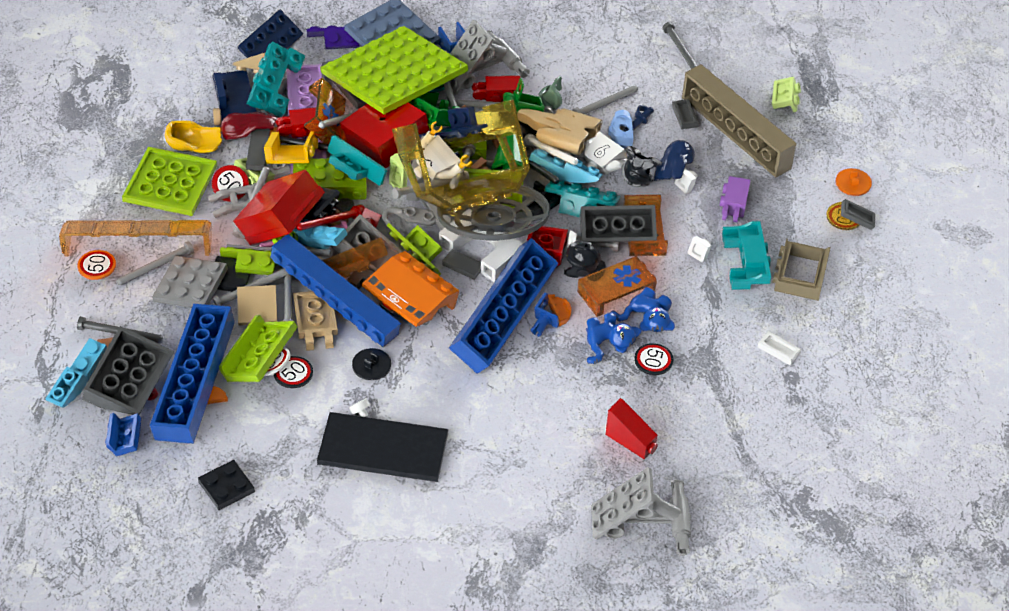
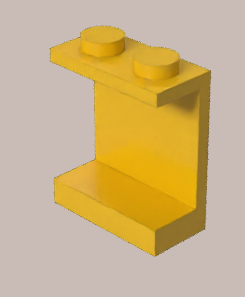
(288, 154)

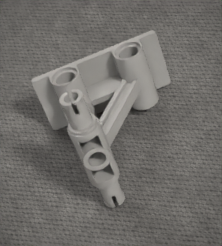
(481, 50)
(637, 503)

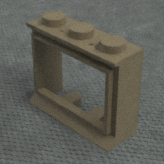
(799, 287)

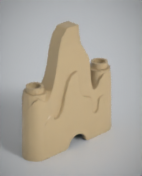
(562, 130)

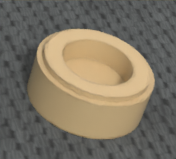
(217, 116)

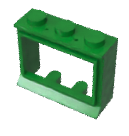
(427, 104)

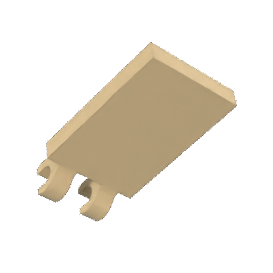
(314, 319)

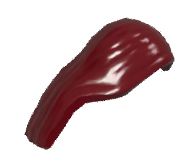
(242, 124)

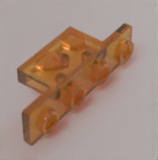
(357, 257)

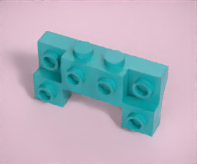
(269, 78)
(752, 252)

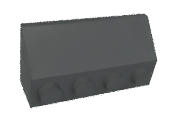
(618, 223)

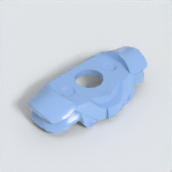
(622, 138)

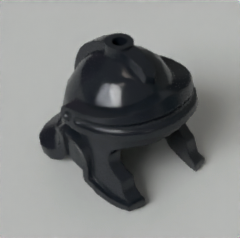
(637, 167)
(584, 259)

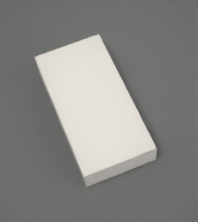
(779, 348)

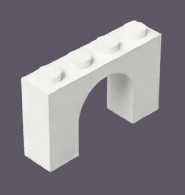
(494, 262)

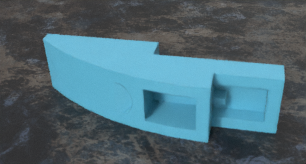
(565, 171)
(320, 236)
(75, 378)

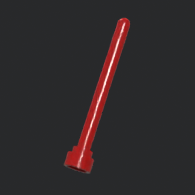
(353, 213)

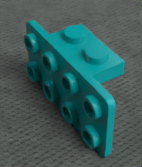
(575, 196)

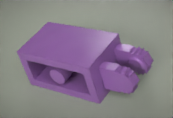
(735, 198)

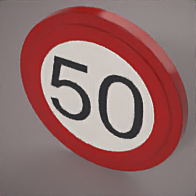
(228, 178)

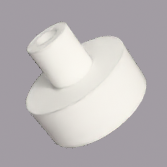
(360, 407)

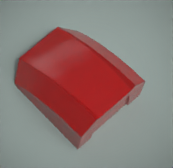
(551, 240)

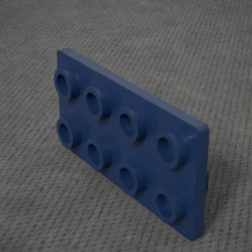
(276, 29)
(232, 92)
(462, 123)

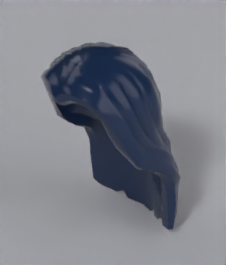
(674, 160)

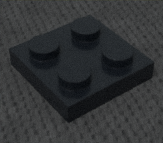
(226, 485)

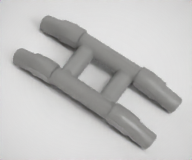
(225, 193)

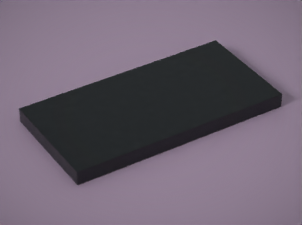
(383, 447)

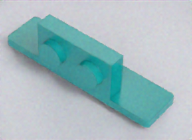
(354, 162)

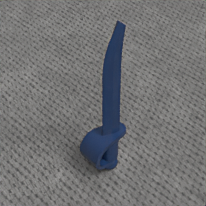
(641, 117)

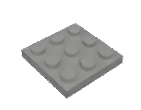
(190, 282)

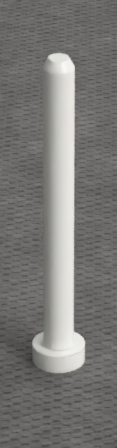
(532, 141)

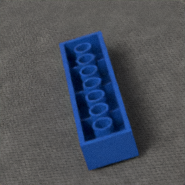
(503, 306)
(192, 374)

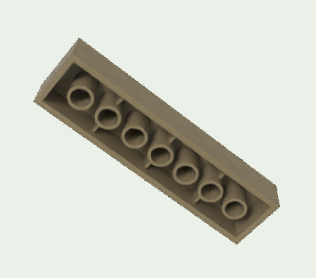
(739, 120)

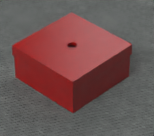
(372, 131)
(278, 207)

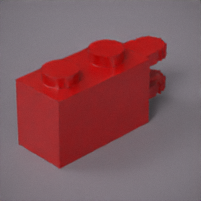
(495, 87)
(295, 122)

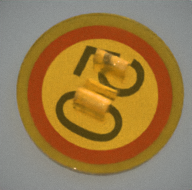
(835, 219)

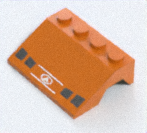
(411, 288)

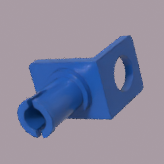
(543, 316)

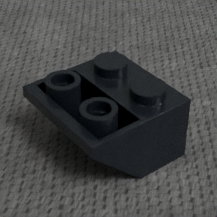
(325, 205)

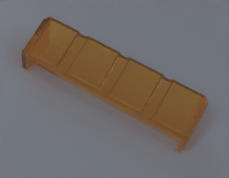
(134, 229)

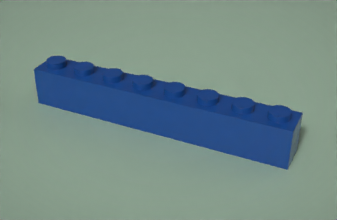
(335, 290)

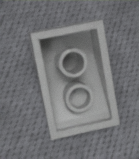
(361, 232)

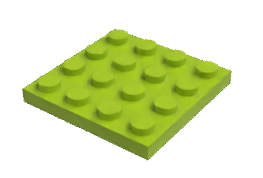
(169, 181)

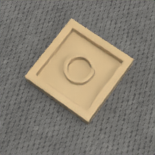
(256, 301)

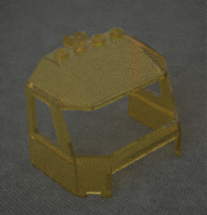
(486, 188)

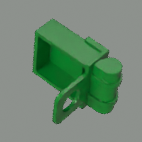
(524, 100)

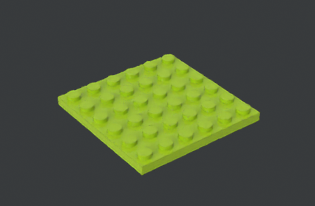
(394, 69)

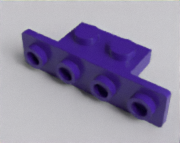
(334, 37)

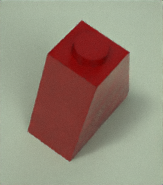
(630, 430)

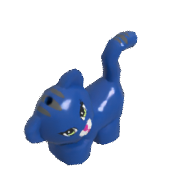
(656, 311)
(619, 335)

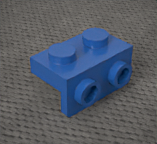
(123, 434)

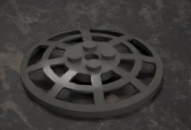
(498, 217)

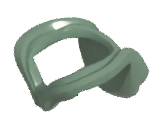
(552, 96)

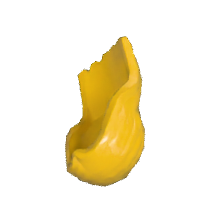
(192, 137)

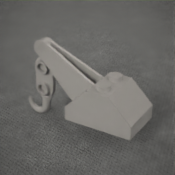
(416, 215)

